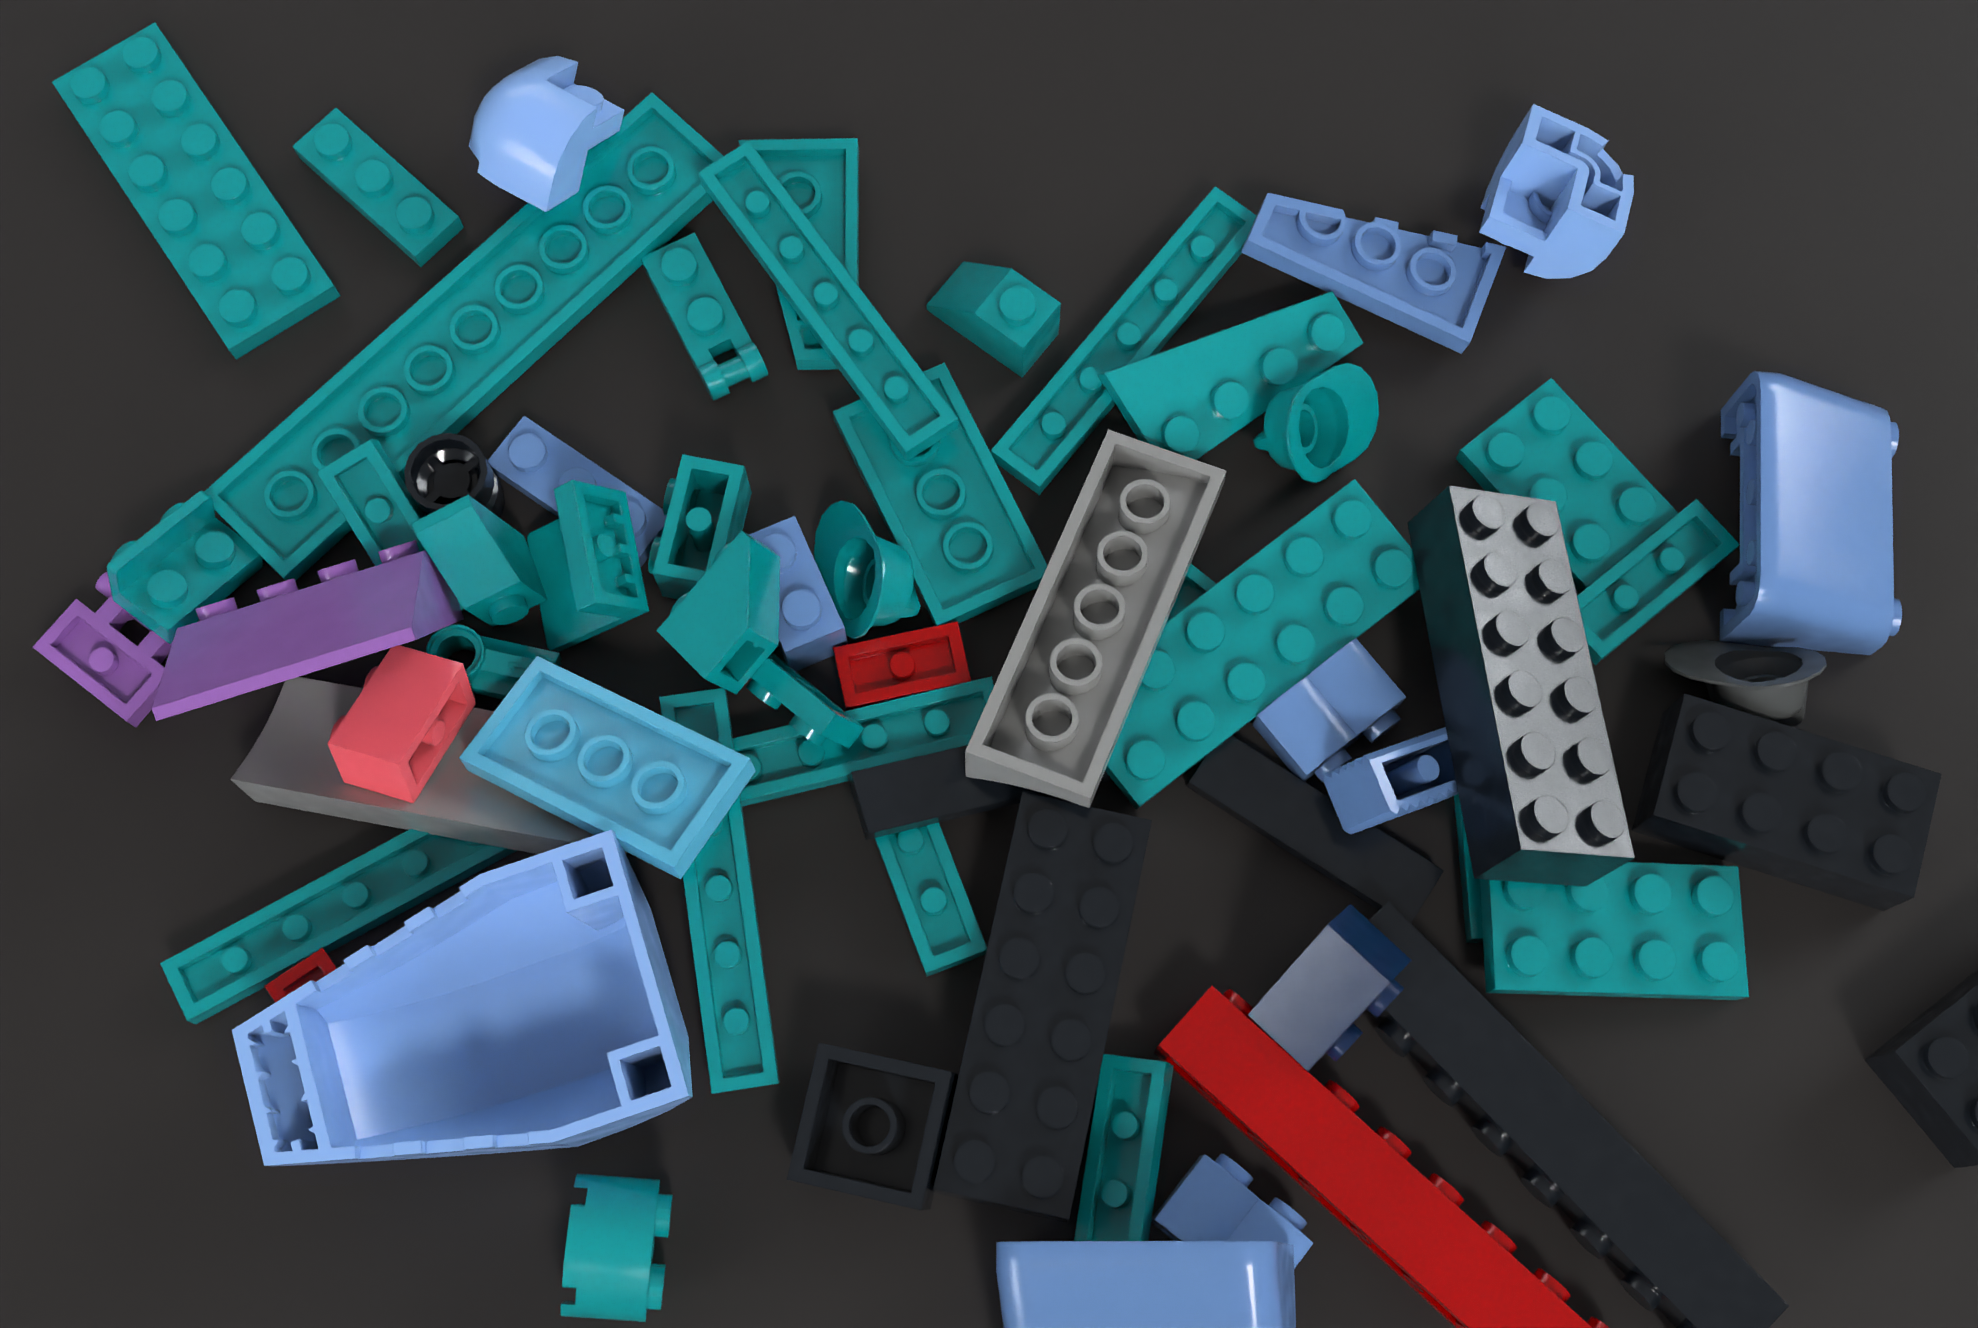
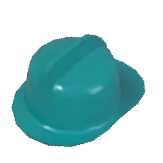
(1321, 422)
(863, 572)

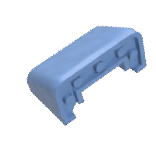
(1811, 518)
(1146, 1284)

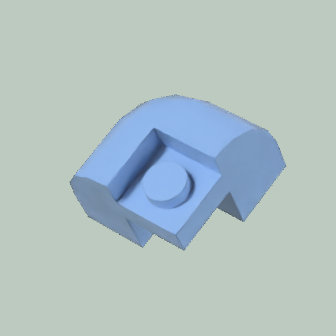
(538, 131)
(1557, 197)

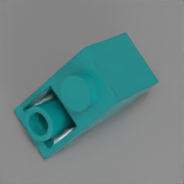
(730, 614)

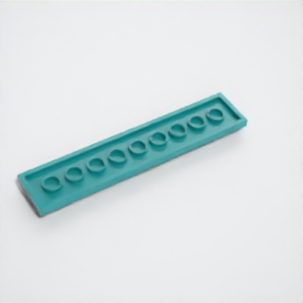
(470, 334)

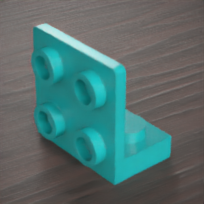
(587, 565)

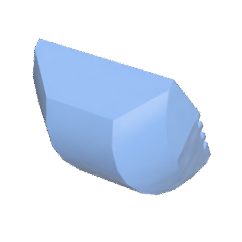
(480, 1026)

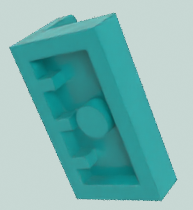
(180, 567)

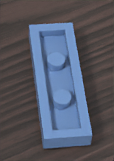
(540, 462)

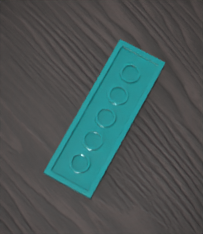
(196, 190)
(1260, 636)

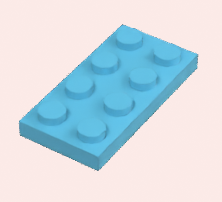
(608, 765)

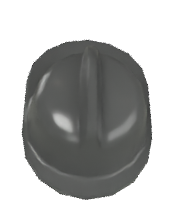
(1749, 677)

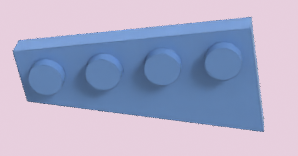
(1397, 274)

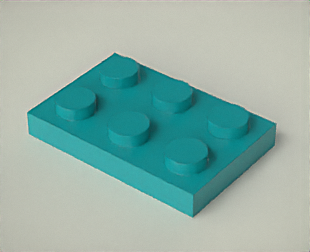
(1560, 455)

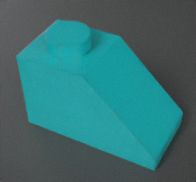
(999, 313)
(482, 561)

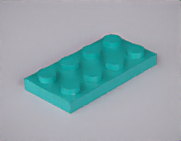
(947, 511)
(1624, 935)

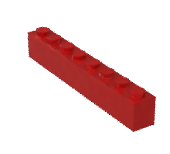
(1360, 1173)

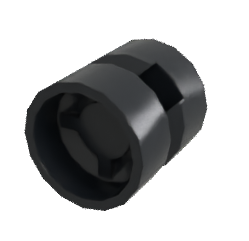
(449, 469)

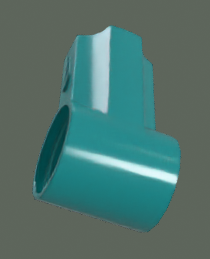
(496, 661)

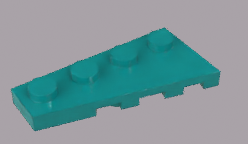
(825, 186)
(1223, 381)

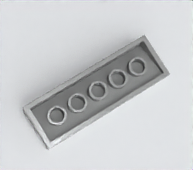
(1094, 621)
(297, 771)

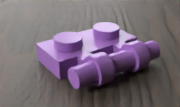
(103, 659)

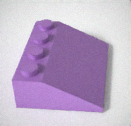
(304, 628)

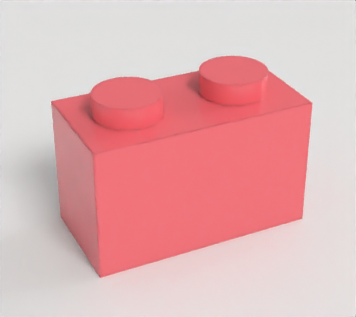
(402, 723)

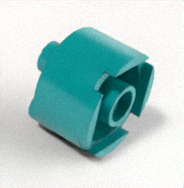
(613, 1248)

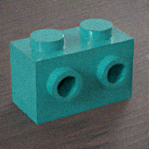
(704, 514)

